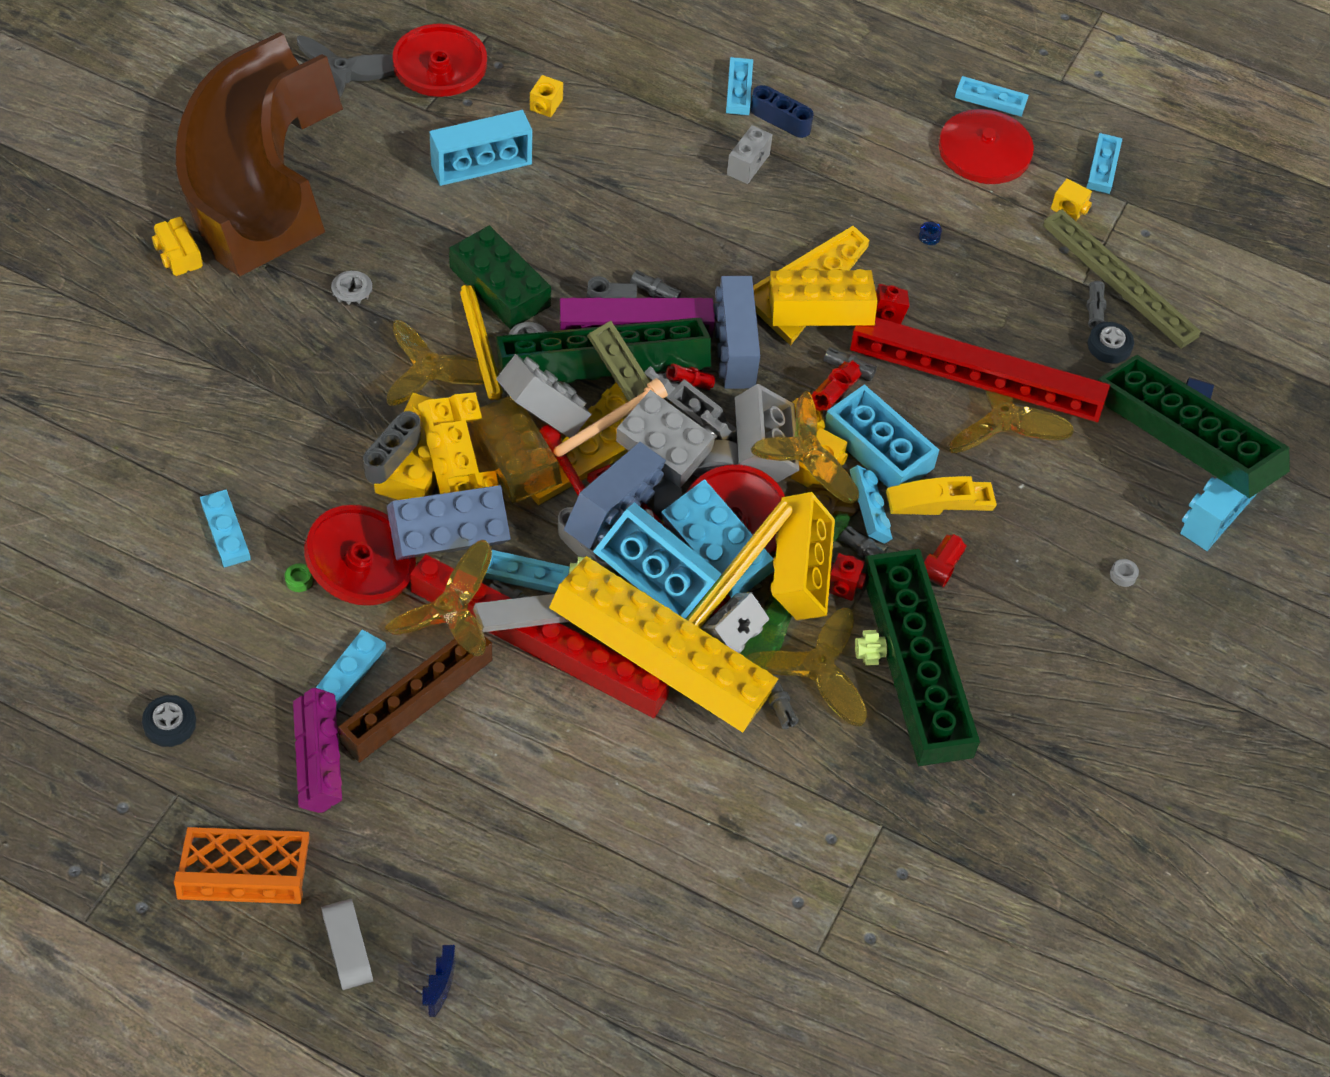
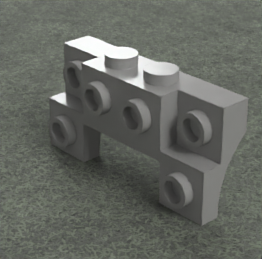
(696, 406)

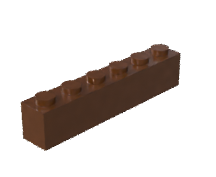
(410, 698)

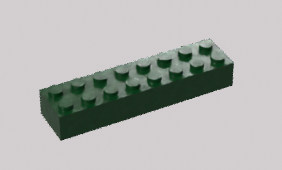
(573, 356)
(1196, 426)
(920, 658)

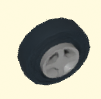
(1110, 342)
(158, 718)

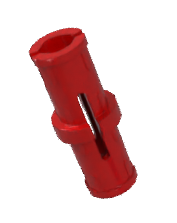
(691, 375)

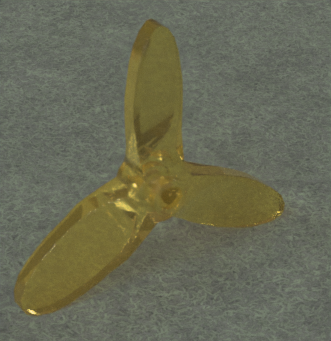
(428, 366)
(1006, 417)
(808, 450)
(453, 603)
(819, 666)

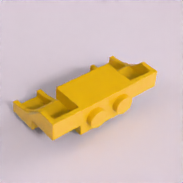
(451, 444)

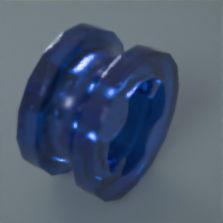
(926, 237)

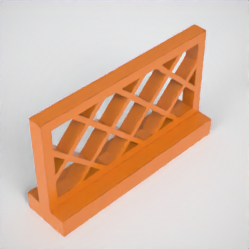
(240, 884)

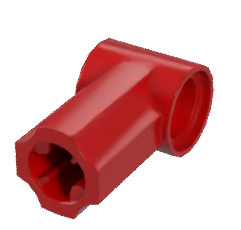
(943, 561)

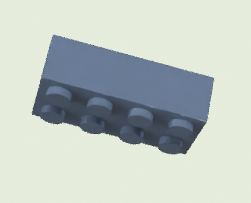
(737, 332)
(611, 493)
(447, 522)

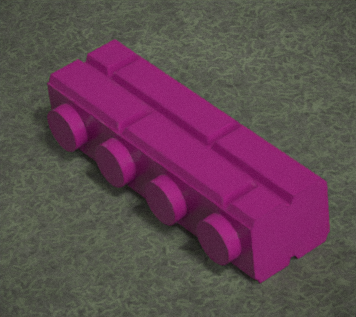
(317, 750)

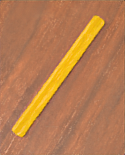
(481, 342)
(740, 564)

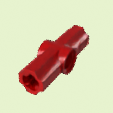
(836, 385)

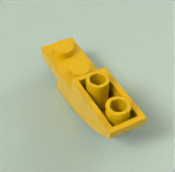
(940, 494)

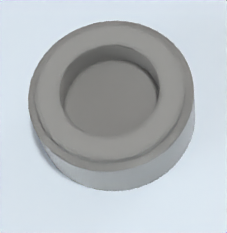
(1124, 572)

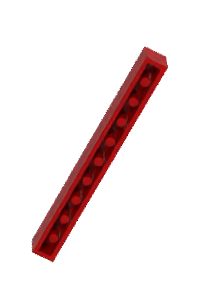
(981, 368)
(558, 646)

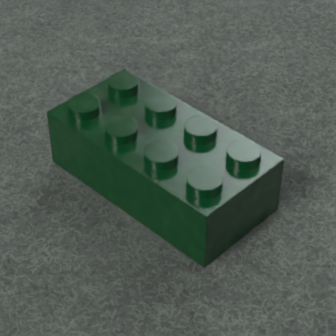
(500, 277)

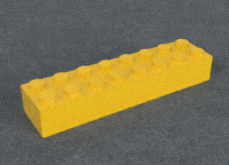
(663, 643)

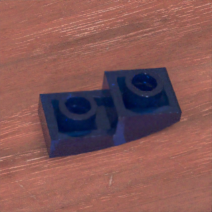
(440, 984)

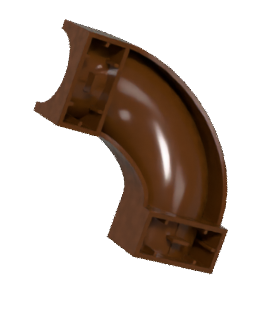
(234, 152)

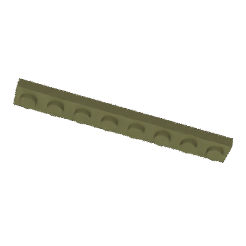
(1122, 279)

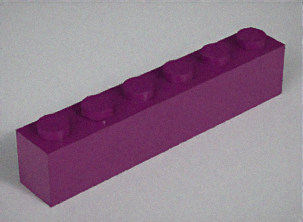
(595, 312)

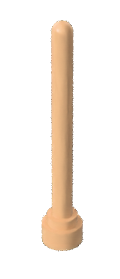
(655, 385)

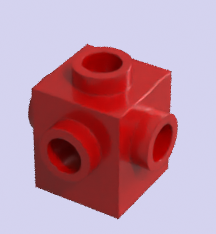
(891, 303)
(846, 576)

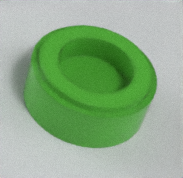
(298, 578)

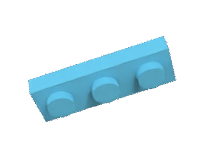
(739, 86)
(991, 96)
(1104, 163)
(871, 504)
(225, 528)
(526, 571)
(352, 666)

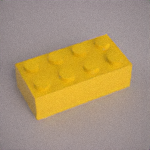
(822, 297)
(416, 473)
(804, 558)

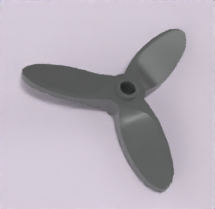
(352, 69)

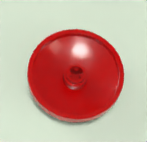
(439, 60)
(986, 146)
(747, 493)
(355, 557)

